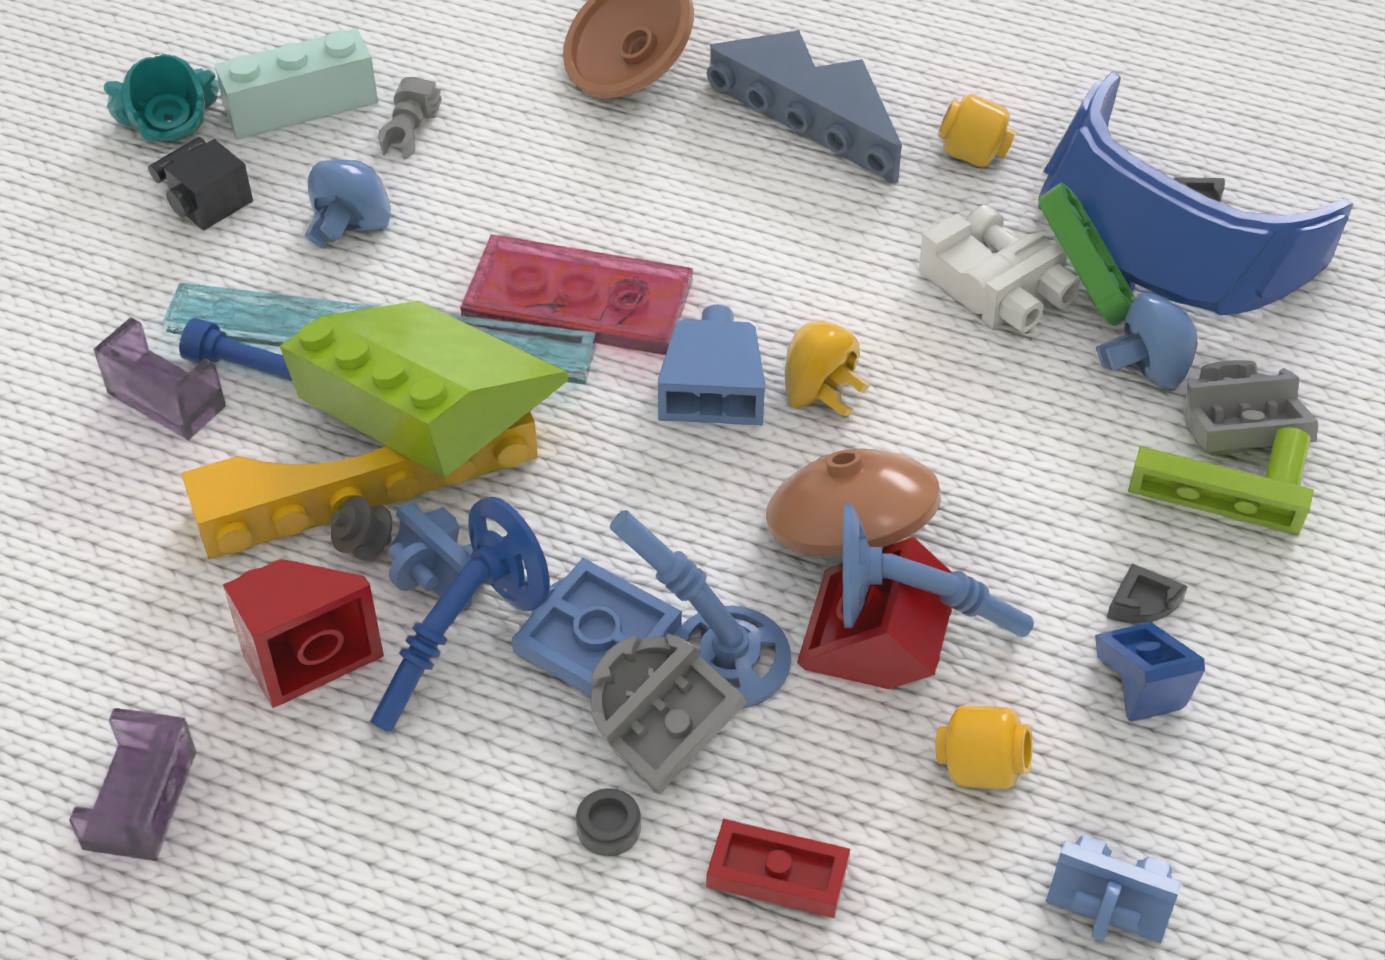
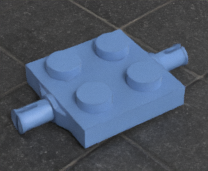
(587, 618)

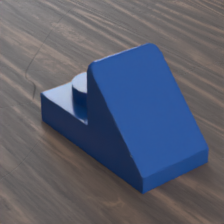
(1154, 669)

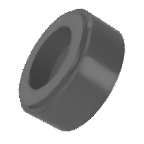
(608, 822)

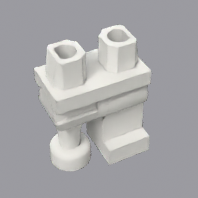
(1000, 284)

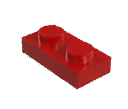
(778, 868)

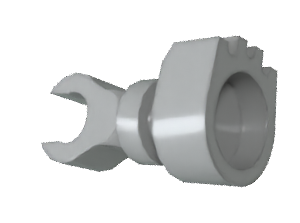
(413, 101)

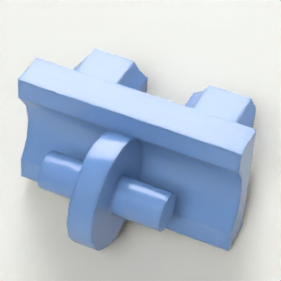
(427, 550)
(1114, 891)

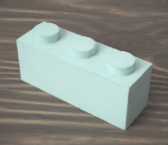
(297, 82)

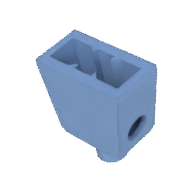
(712, 371)

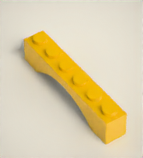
(257, 501)

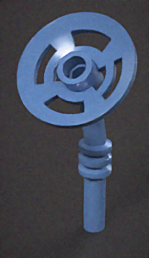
(963, 593)
(729, 642)

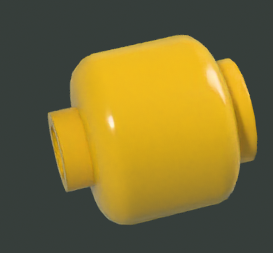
(976, 130)
(985, 747)

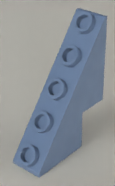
(824, 103)

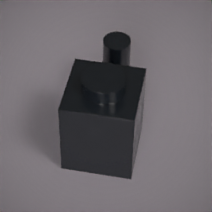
(203, 181)

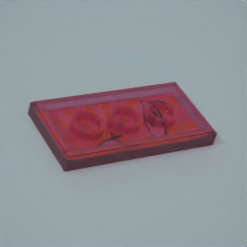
(557, 286)

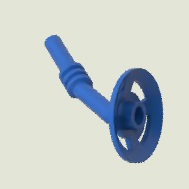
(491, 564)

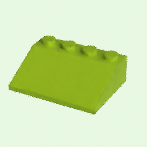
(417, 380)

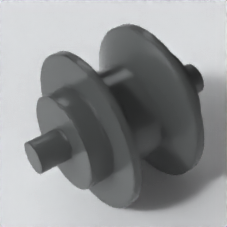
(361, 528)

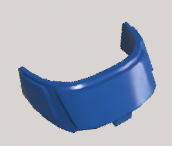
(1177, 237)

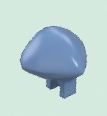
(345, 197)
(1156, 339)

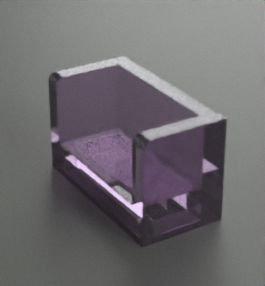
(155, 385)
(139, 786)

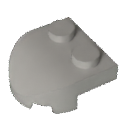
(1243, 409)
(659, 705)

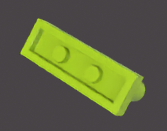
(1264, 501)

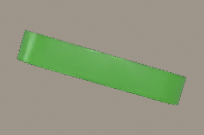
(1087, 253)

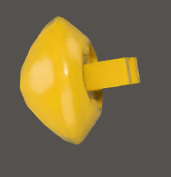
(820, 360)

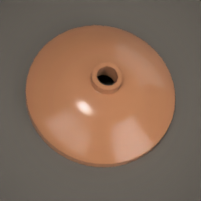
(625, 44)
(885, 487)

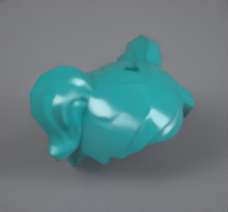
(162, 91)

